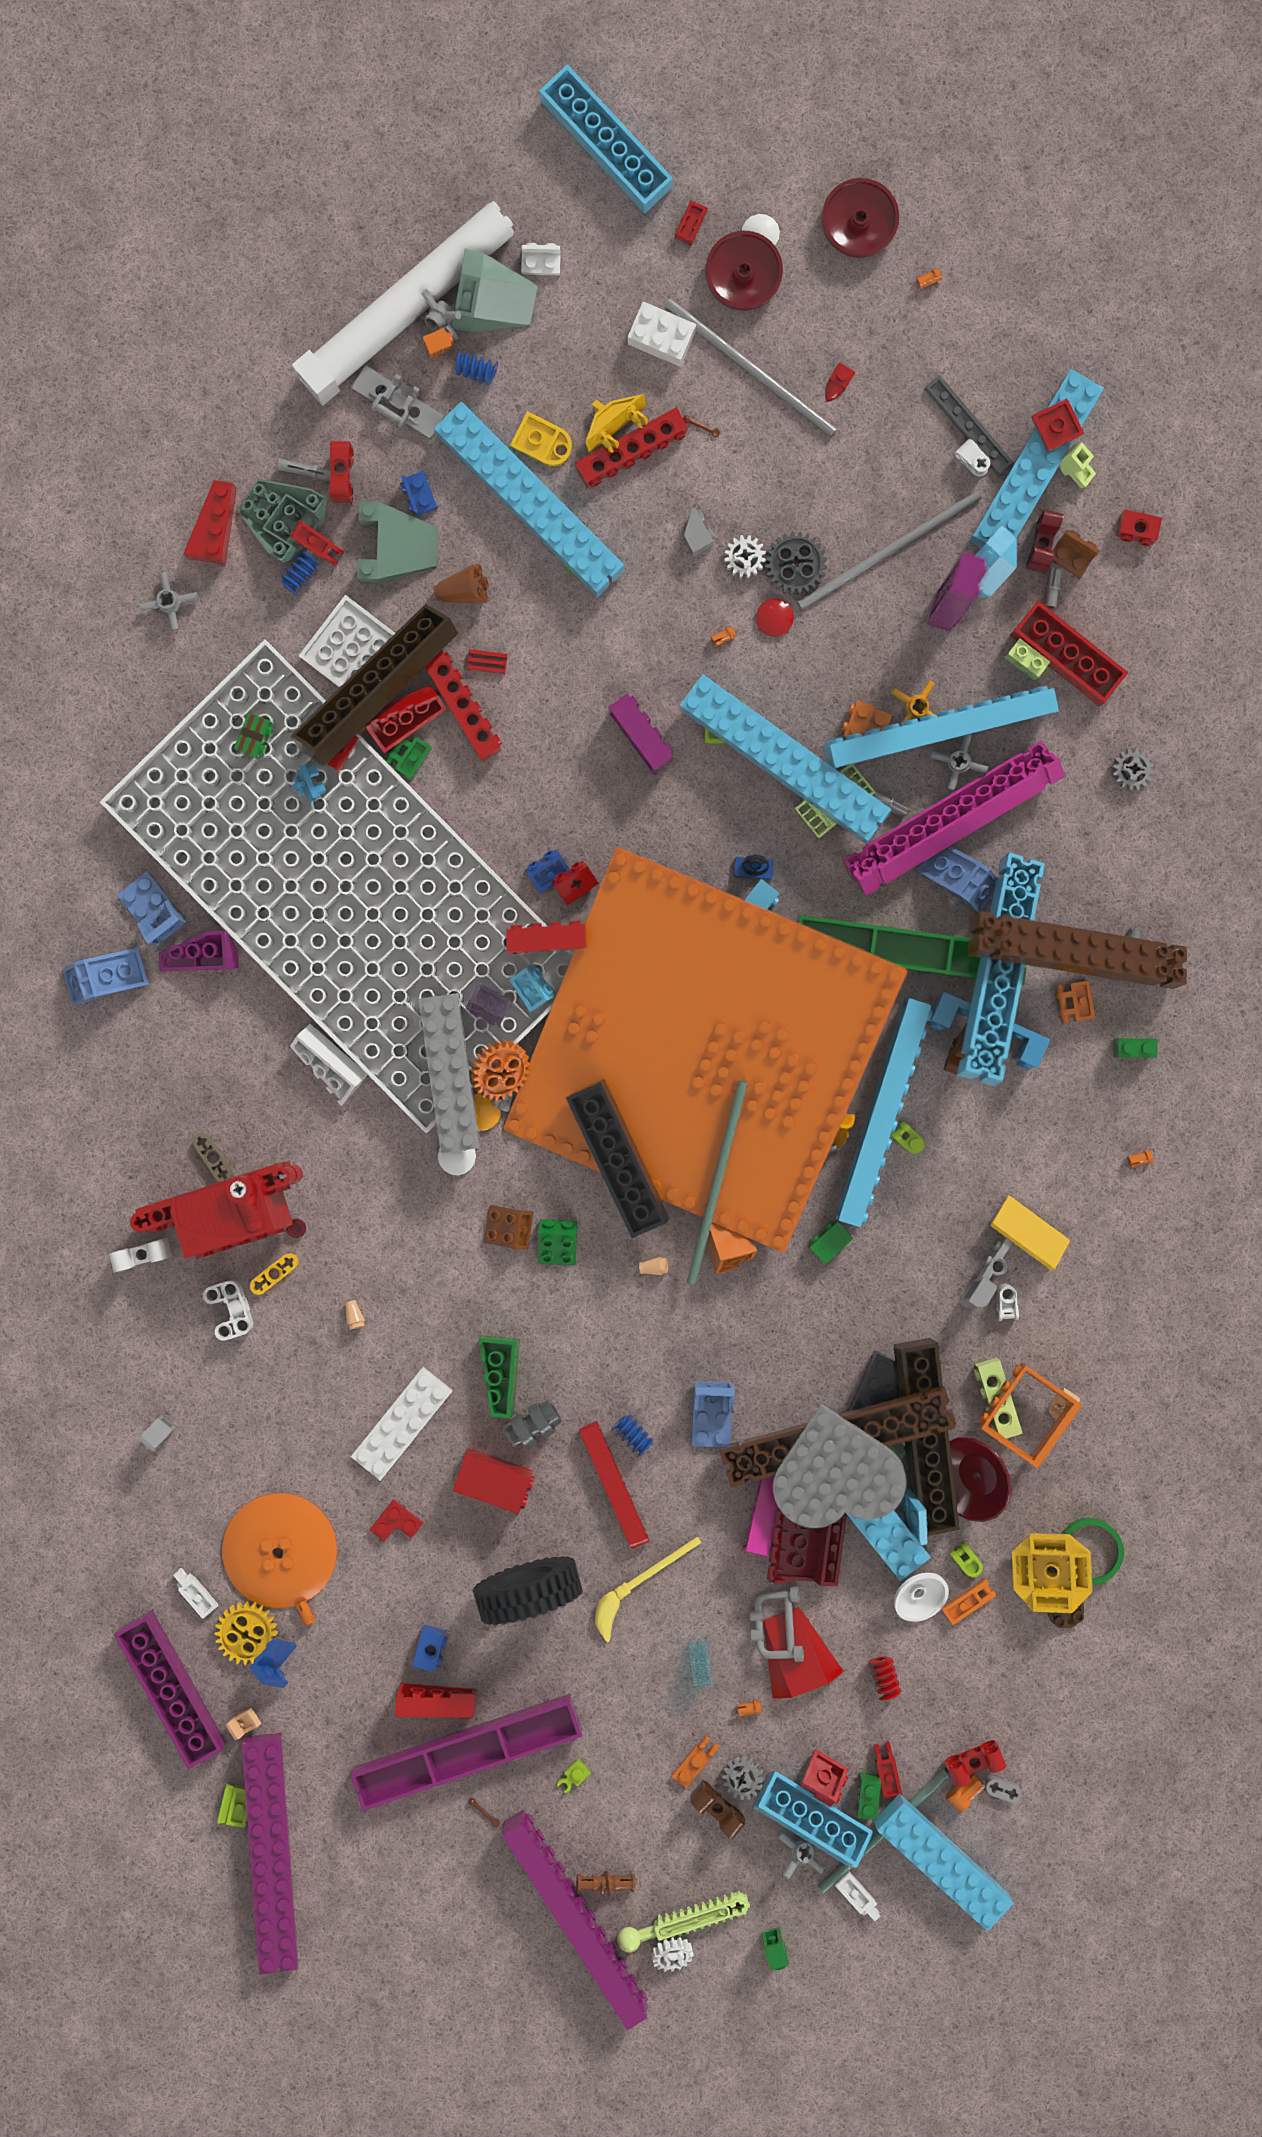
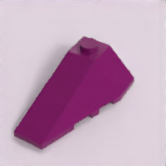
(205, 952)

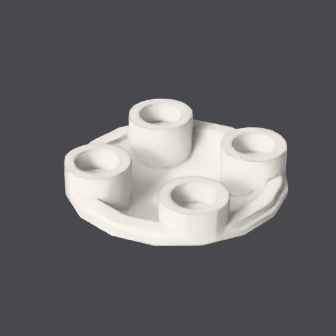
(763, 225)
(457, 1162)

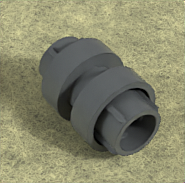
(524, 1430)

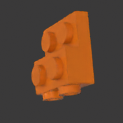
(864, 718)

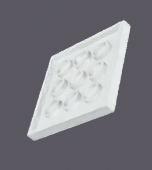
(345, 641)

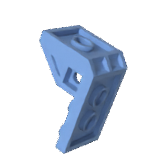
(961, 876)
(152, 909)
(104, 975)
(712, 1413)

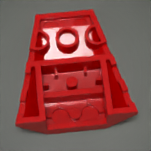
(792, 1677)

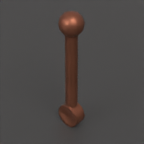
(715, 432)
(495, 1822)

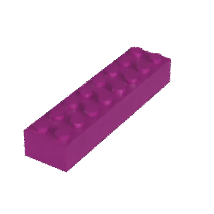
(958, 591)
(170, 1689)

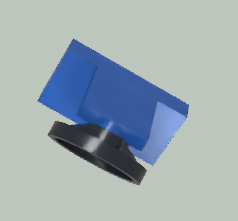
(753, 867)

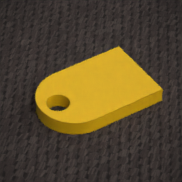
(540, 440)

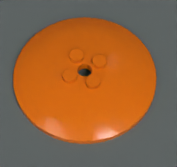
(282, 1523)

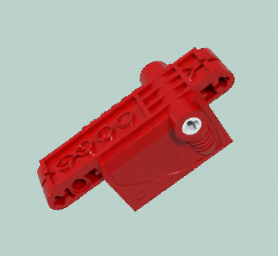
(224, 1212)

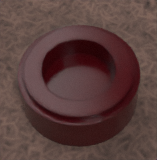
(297, 1229)

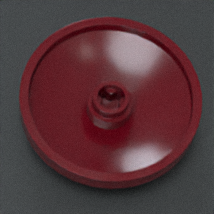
(860, 217)
(744, 270)

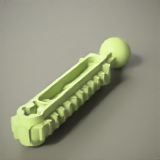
(685, 1921)

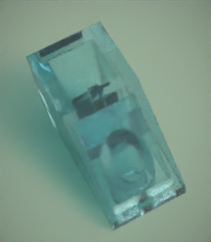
(700, 1663)

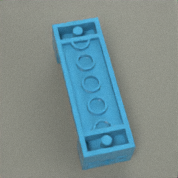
(1032, 1044)

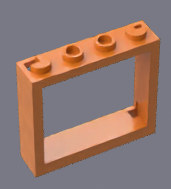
(1054, 1432)

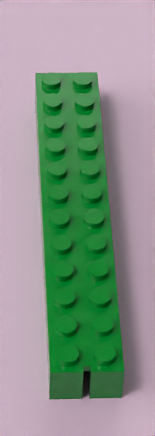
(903, 947)

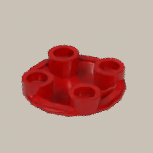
(774, 617)

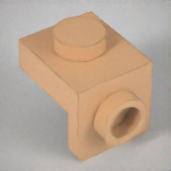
(1058, 1403)
(243, 1723)

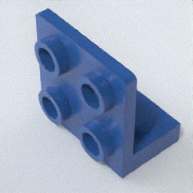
(268, 1662)

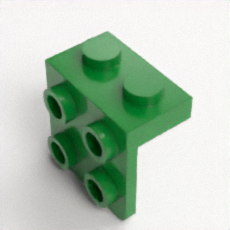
(557, 1242)

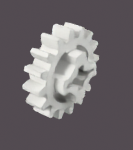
(738, 559)
(672, 1954)

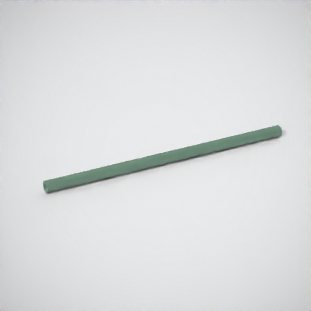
(717, 1181)

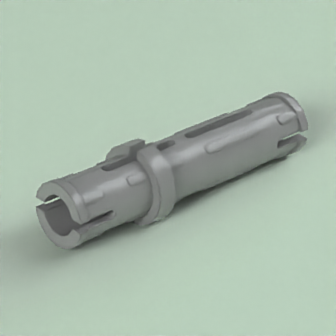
(285, 465)

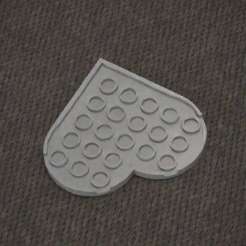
(837, 1472)

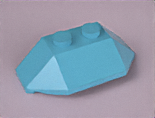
(1001, 560)

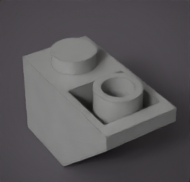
(696, 535)
(156, 1433)

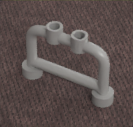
(758, 1634)

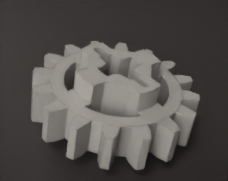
(1135, 759)
(751, 1781)

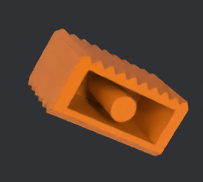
(438, 343)

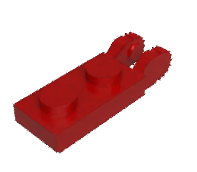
(315, 542)
(887, 1772)

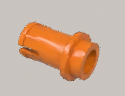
(929, 278)
(723, 636)
(1141, 1158)
(305, 1613)
(749, 1708)

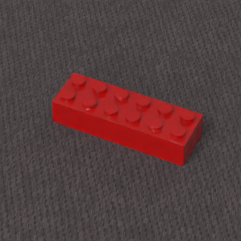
(1070, 653)

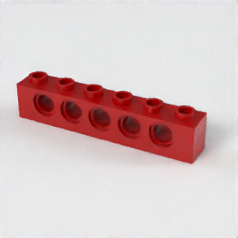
(671, 420)
(483, 749)

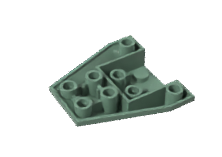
(492, 295)
(274, 511)

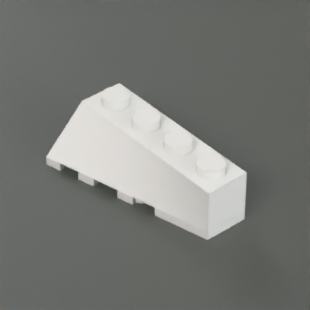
(328, 1063)

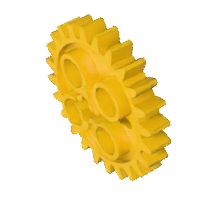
(255, 1617)

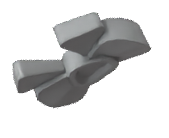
(503, 1104)

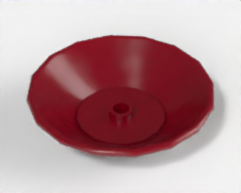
(984, 1495)

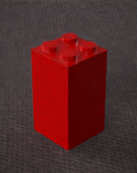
(494, 1481)

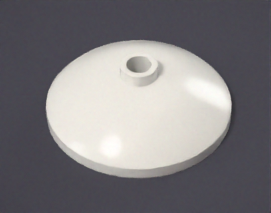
(921, 1597)

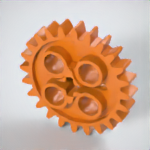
(500, 1070)

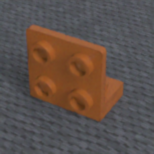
(1074, 553)
(508, 1227)

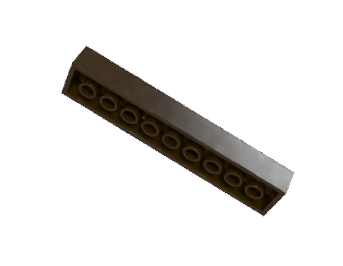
(374, 684)
(928, 1456)

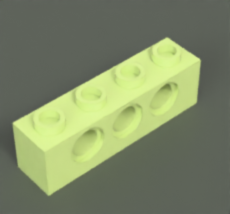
(993, 1368)

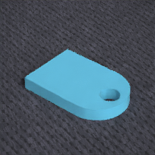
(914, 1516)

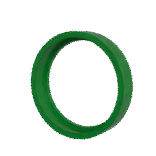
(1097, 1522)

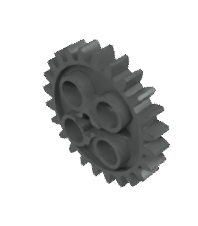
(793, 546)

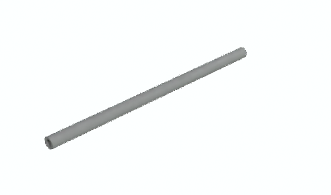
(752, 368)
(889, 550)

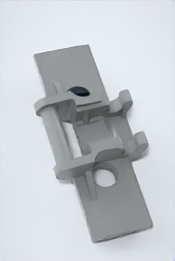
(399, 395)

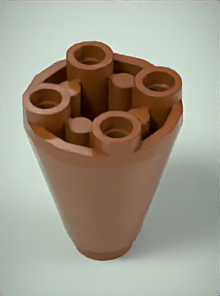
(463, 587)

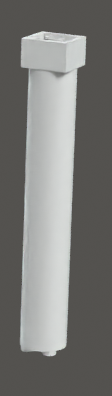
(399, 305)

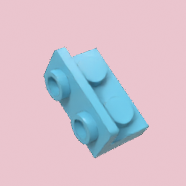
(532, 987)

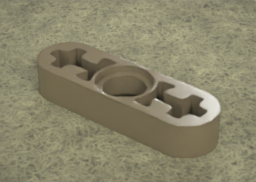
(200, 1149)

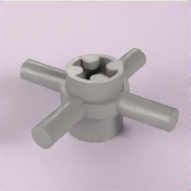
(439, 315)
(162, 598)
(963, 755)
(797, 1857)

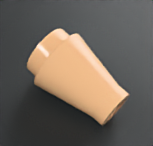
(655, 1266)
(354, 1317)

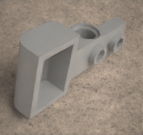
(981, 1289)

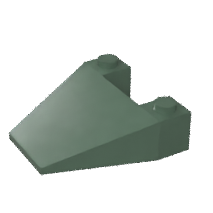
(403, 544)

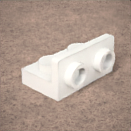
(540, 259)

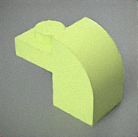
(1076, 465)

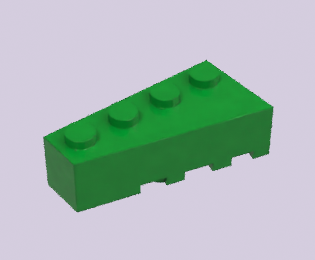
(500, 1372)

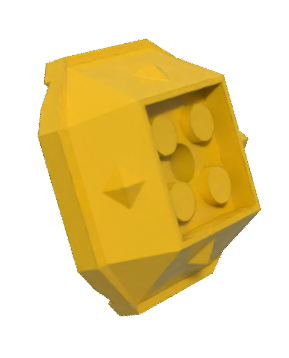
(1046, 1590)

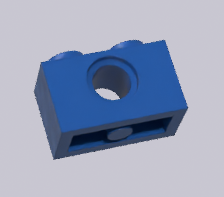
(425, 1659)

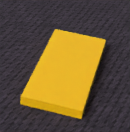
(1030, 1233)

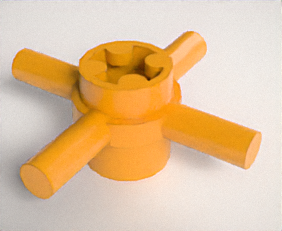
(909, 701)

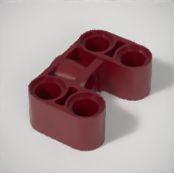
(1048, 526)

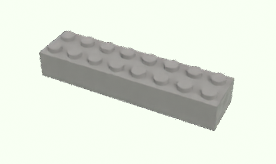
(449, 1073)

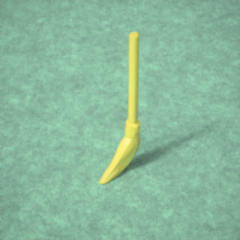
(610, 1602)

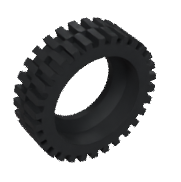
(527, 1590)

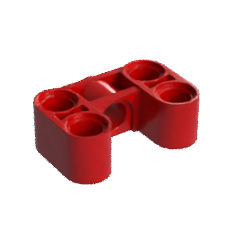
(339, 484)
(988, 1756)

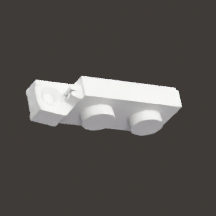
(195, 1593)
(857, 1895)

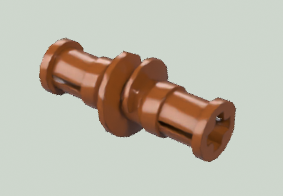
(605, 1882)

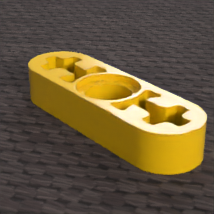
(266, 1286)

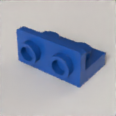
(419, 493)
(546, 869)

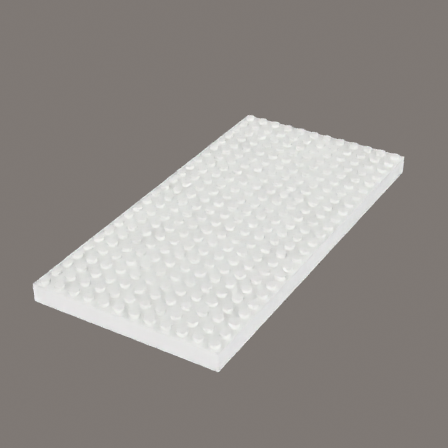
(337, 897)

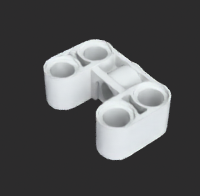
(130, 1257)
(237, 1307)

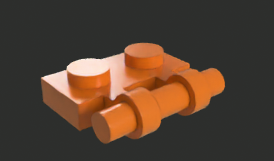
(1081, 1001)

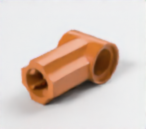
(962, 1796)

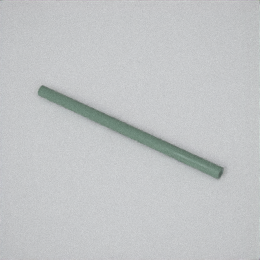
(922, 1795)

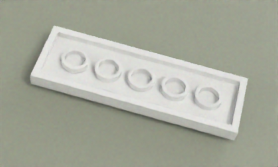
(401, 1423)

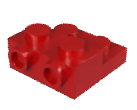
(824, 1778)

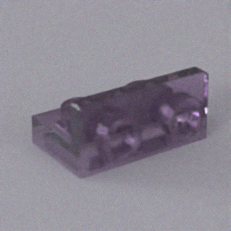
(488, 1005)

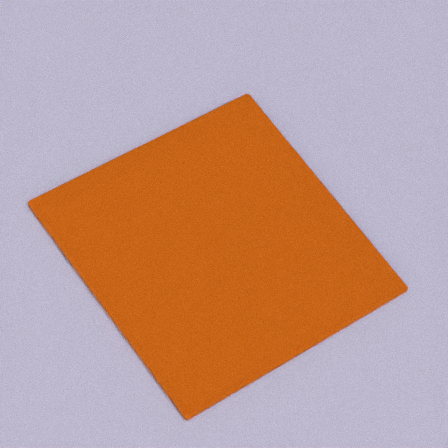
(679, 1006)

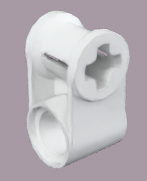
(971, 457)
(1007, 1307)

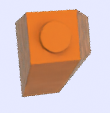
(728, 1248)

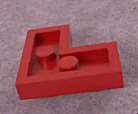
(395, 1516)

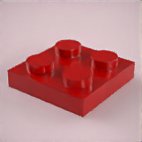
(1057, 425)

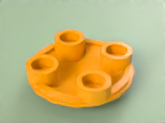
(486, 1113)

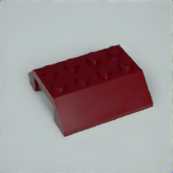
(806, 1552)

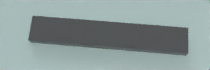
(968, 424)

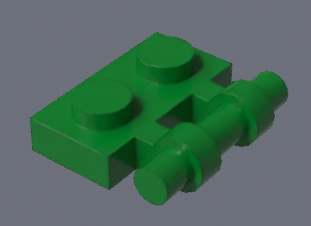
(412, 758)

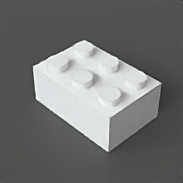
(661, 334)

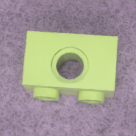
(1027, 659)

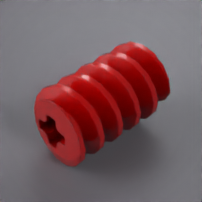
(887, 1678)

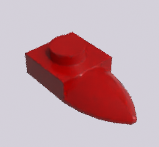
(838, 382)

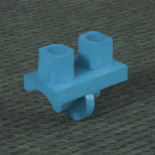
(312, 790)

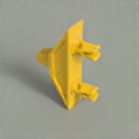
(613, 417)

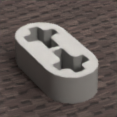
(1001, 1793)

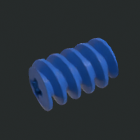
(475, 368)
(299, 572)
(633, 1434)

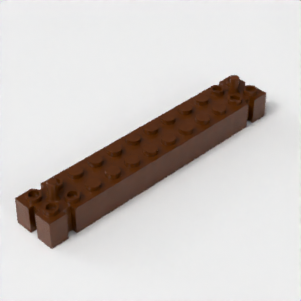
(1077, 950)
(886, 1422)

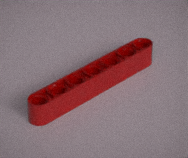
(613, 1485)

